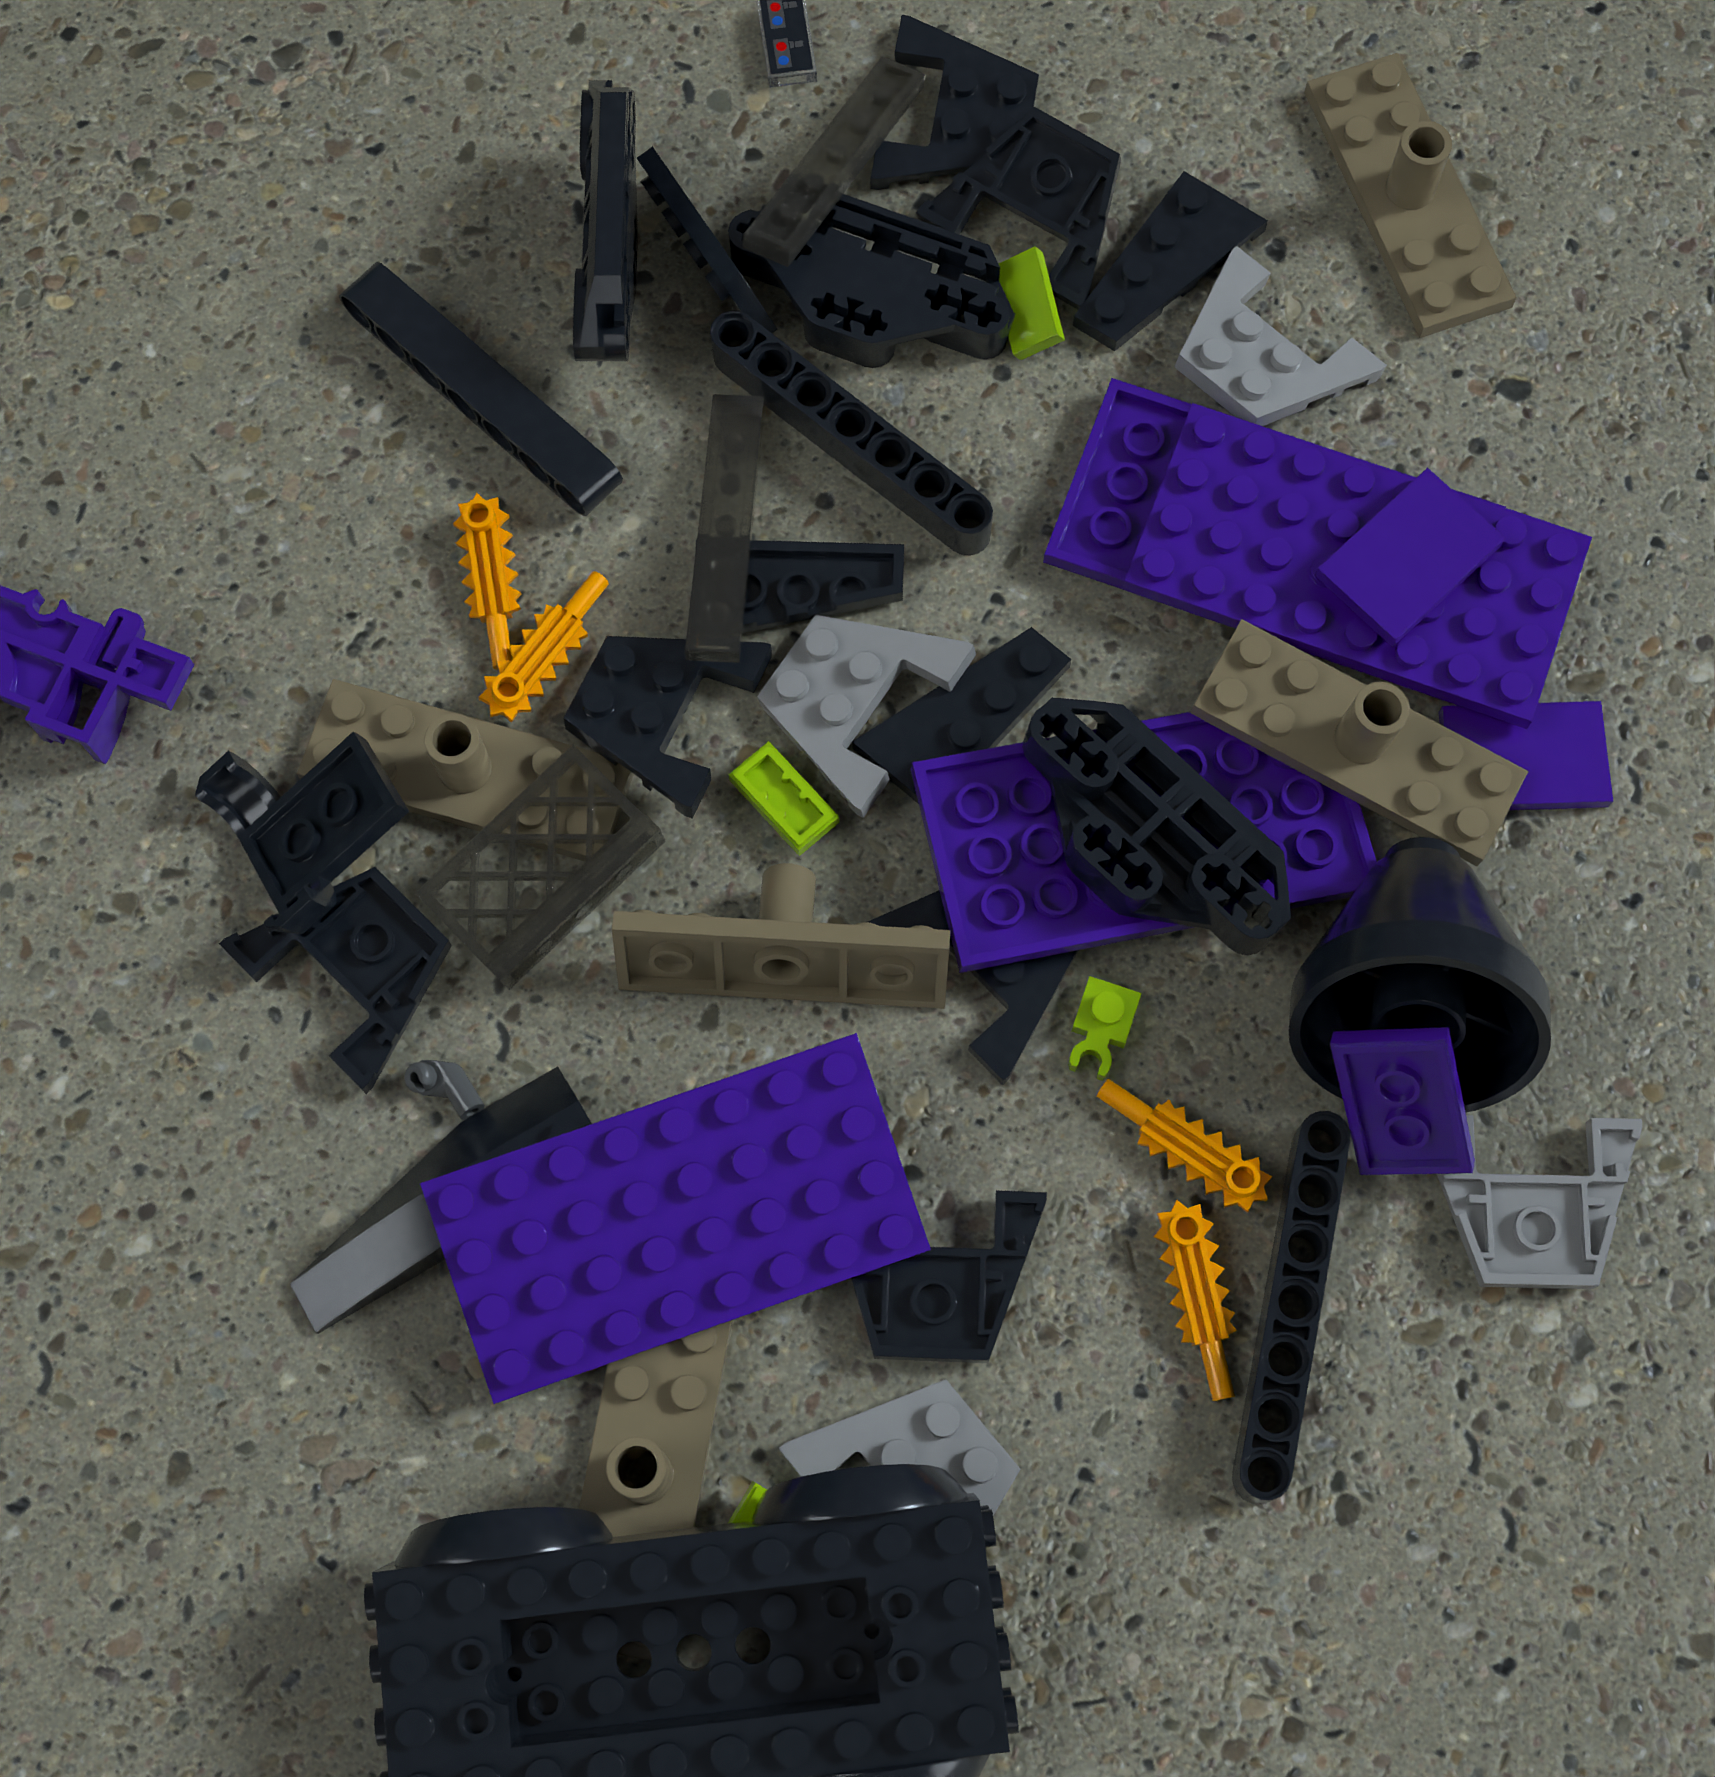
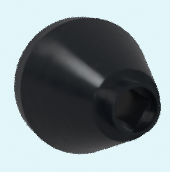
(1425, 952)

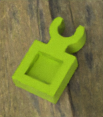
(1104, 1019)

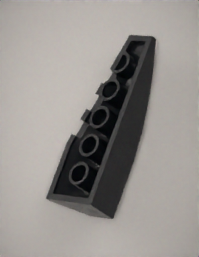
(397, 1233)

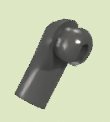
(444, 1081)

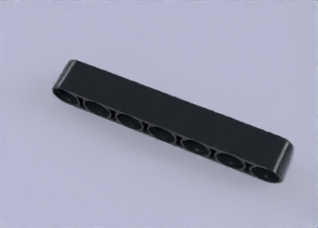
(481, 389)
(858, 453)
(1275, 1328)

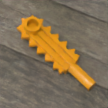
(489, 577)
(544, 647)
(1187, 1145)
(1199, 1296)

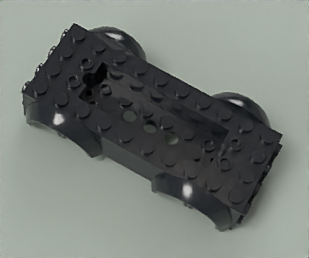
(862, 1577)

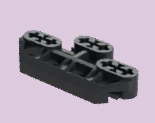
(610, 224)
(882, 290)
(1149, 829)

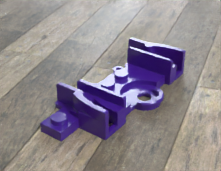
(55, 653)

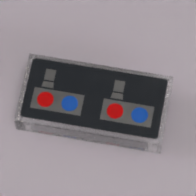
(786, 42)

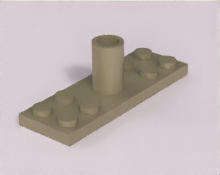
(1410, 194)
(1359, 741)
(460, 764)
(781, 952)
(660, 1408)

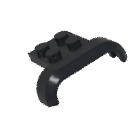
(308, 832)

